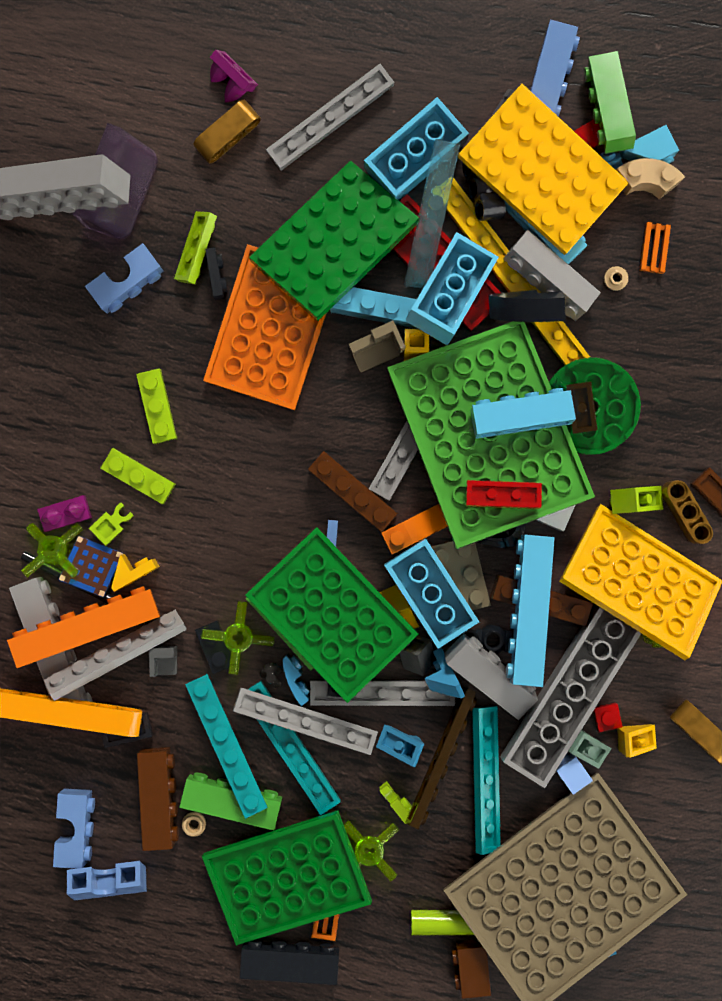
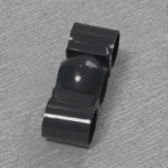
(487, 202)
(503, 637)

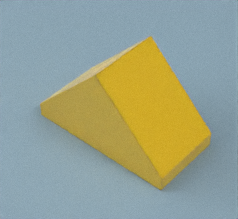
(400, 604)
(636, 739)

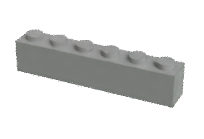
(35, 607)

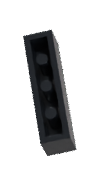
(289, 962)

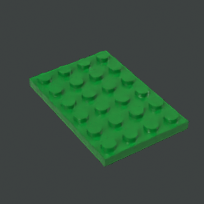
(334, 240)
(331, 614)
(287, 878)

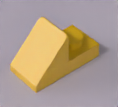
(126, 574)

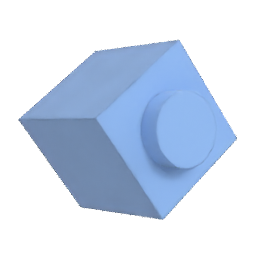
(573, 773)

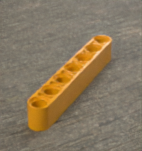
(70, 713)

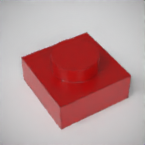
(607, 717)

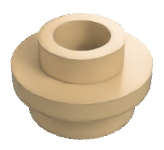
(610, 283)
(194, 831)

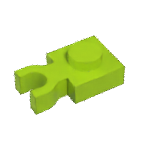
(108, 526)
(400, 806)

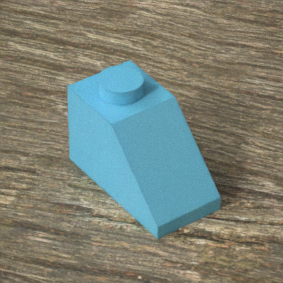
(654, 145)

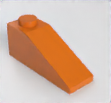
(414, 529)

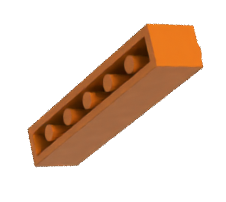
(83, 628)

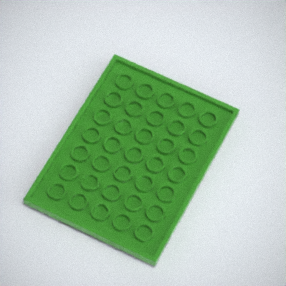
(437, 402)

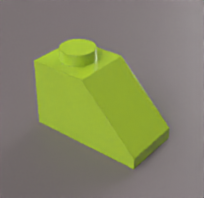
(636, 499)

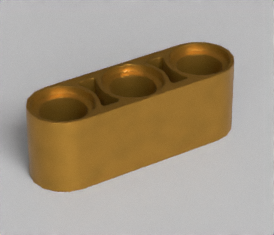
(227, 131)
(697, 517)
(699, 729)

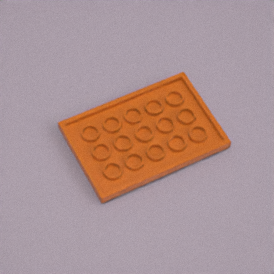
(263, 340)

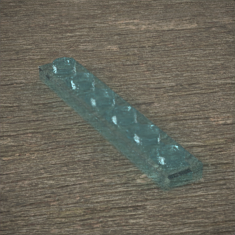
(432, 213)

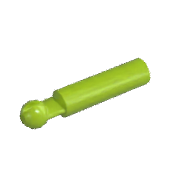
(438, 923)

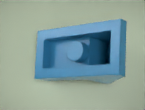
(444, 679)
(400, 745)

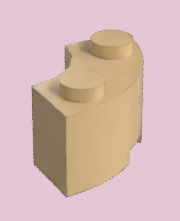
(650, 176)

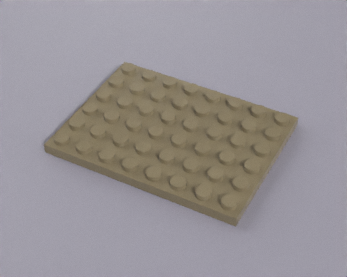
(565, 892)

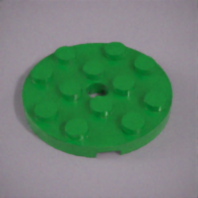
(616, 399)

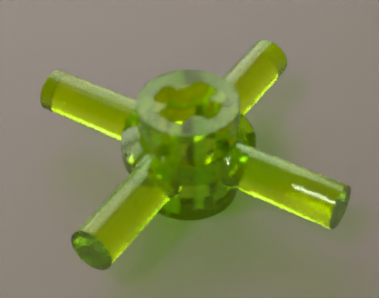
(50, 542)
(248, 637)
(372, 842)

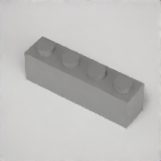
(551, 274)
(489, 675)

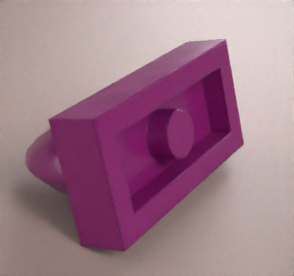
(239, 80)
(64, 513)

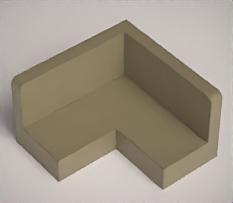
(378, 347)

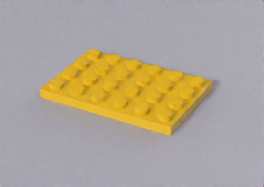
(542, 169)
(642, 582)

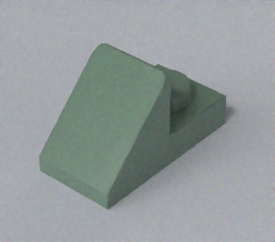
(589, 749)

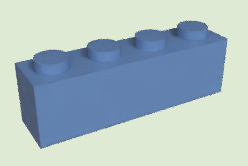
(554, 64)

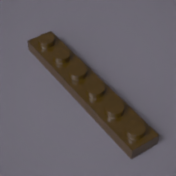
(438, 767)

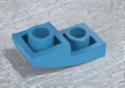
(292, 671)

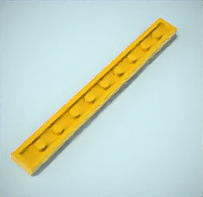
(480, 232)

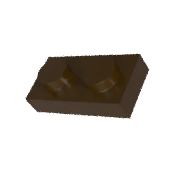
(583, 407)

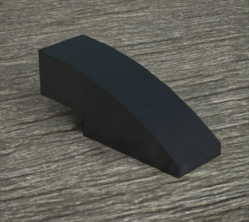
(527, 306)

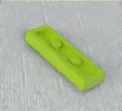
(195, 246)
(156, 406)
(138, 476)

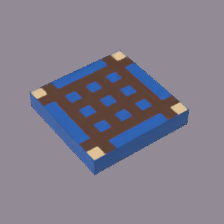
(95, 566)

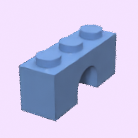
(111, 294)
(77, 808)
(93, 883)

